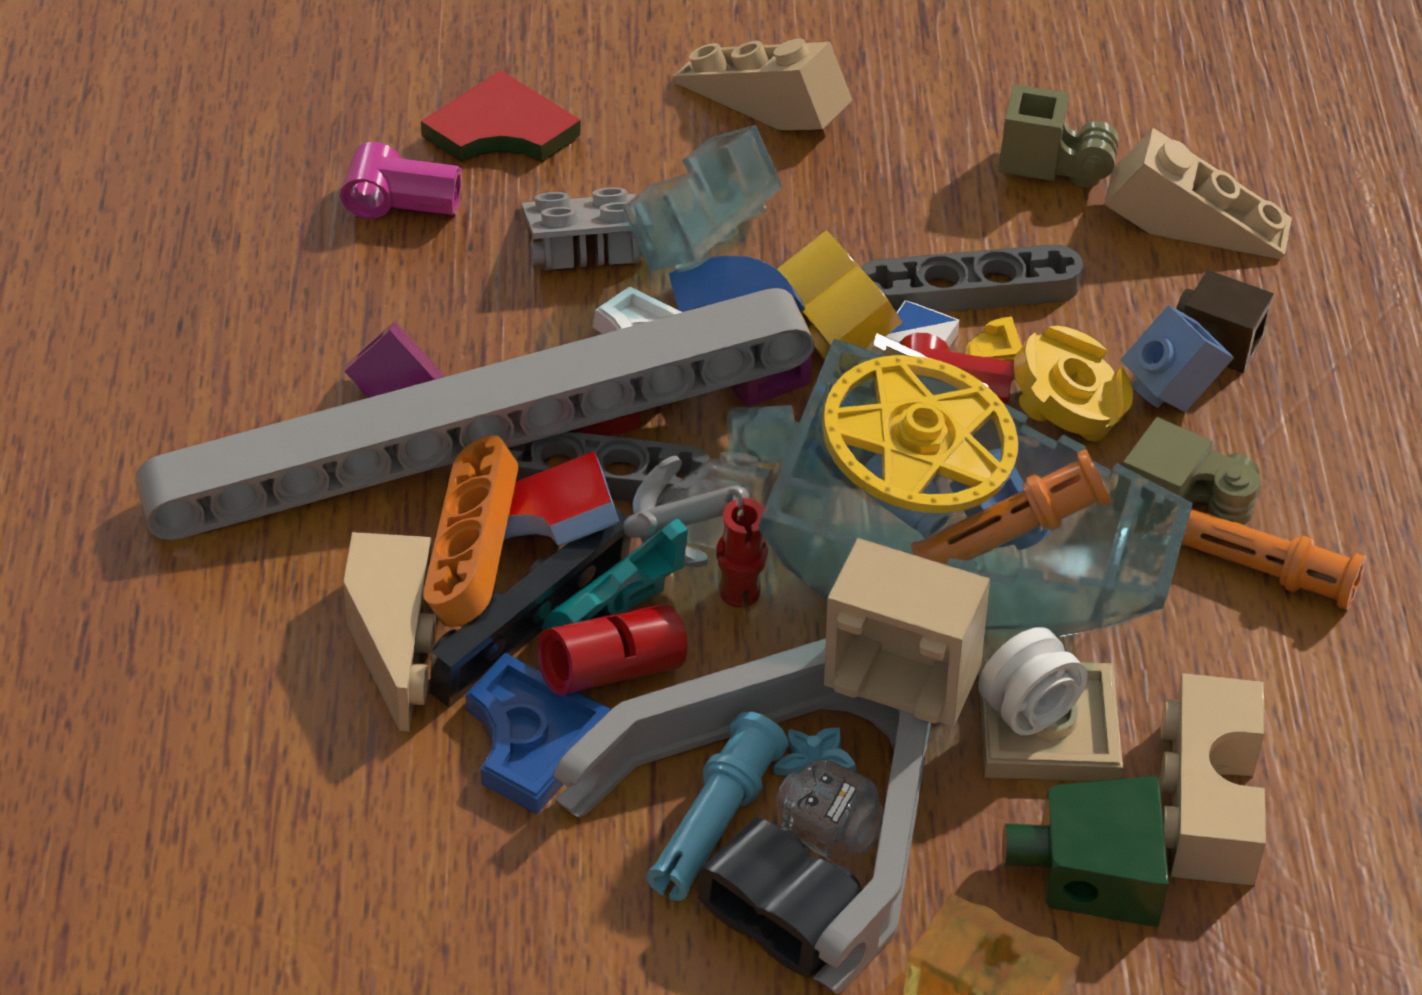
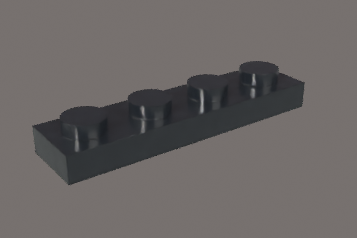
(518, 615)

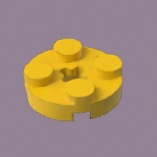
(1089, 400)

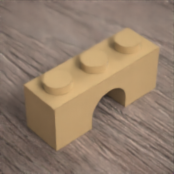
(1212, 823)

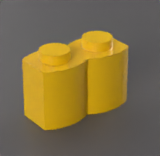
(838, 296)

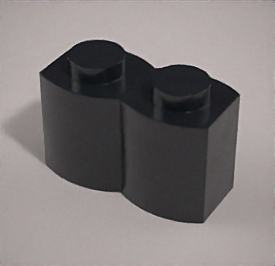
(776, 892)

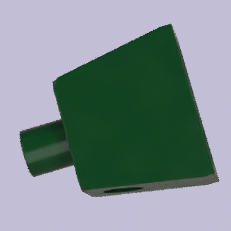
(1098, 849)

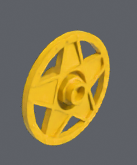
(919, 434)

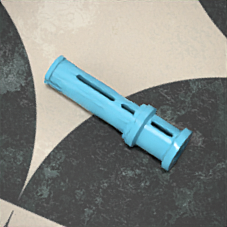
(730, 782)

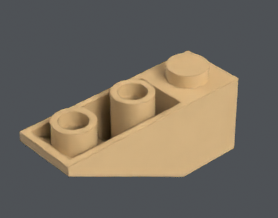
(777, 84)
(1189, 200)
(390, 616)

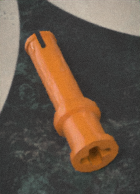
(1040, 503)
(1295, 563)

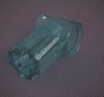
(761, 431)

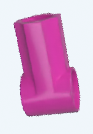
(384, 180)

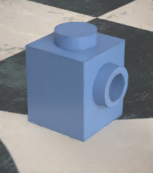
(1175, 360)

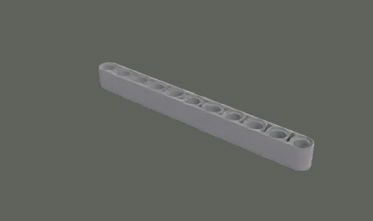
(435, 420)

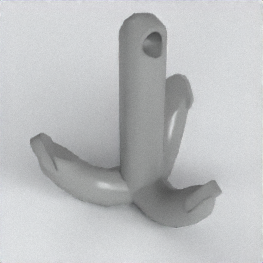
(649, 520)

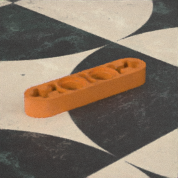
(471, 531)

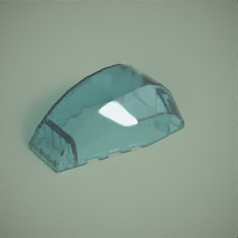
(1079, 579)

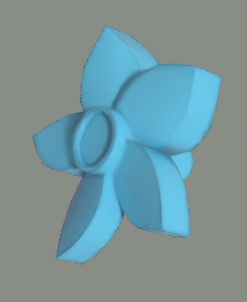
(807, 749)

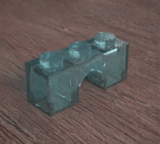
(693, 212)

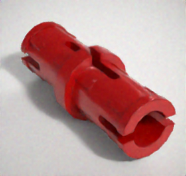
(741, 553)

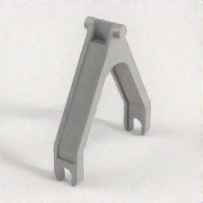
(780, 690)

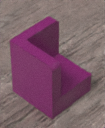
(391, 364)

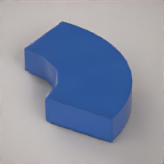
(726, 279)

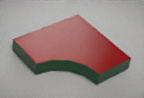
(500, 117)

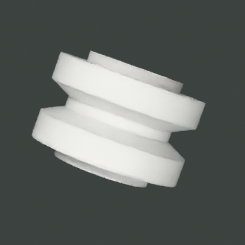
(1032, 681)

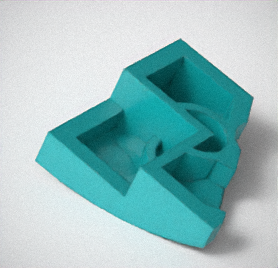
(629, 581)

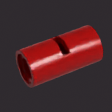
(612, 649)

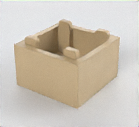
(905, 632)

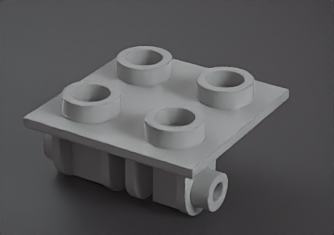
(559, 218)

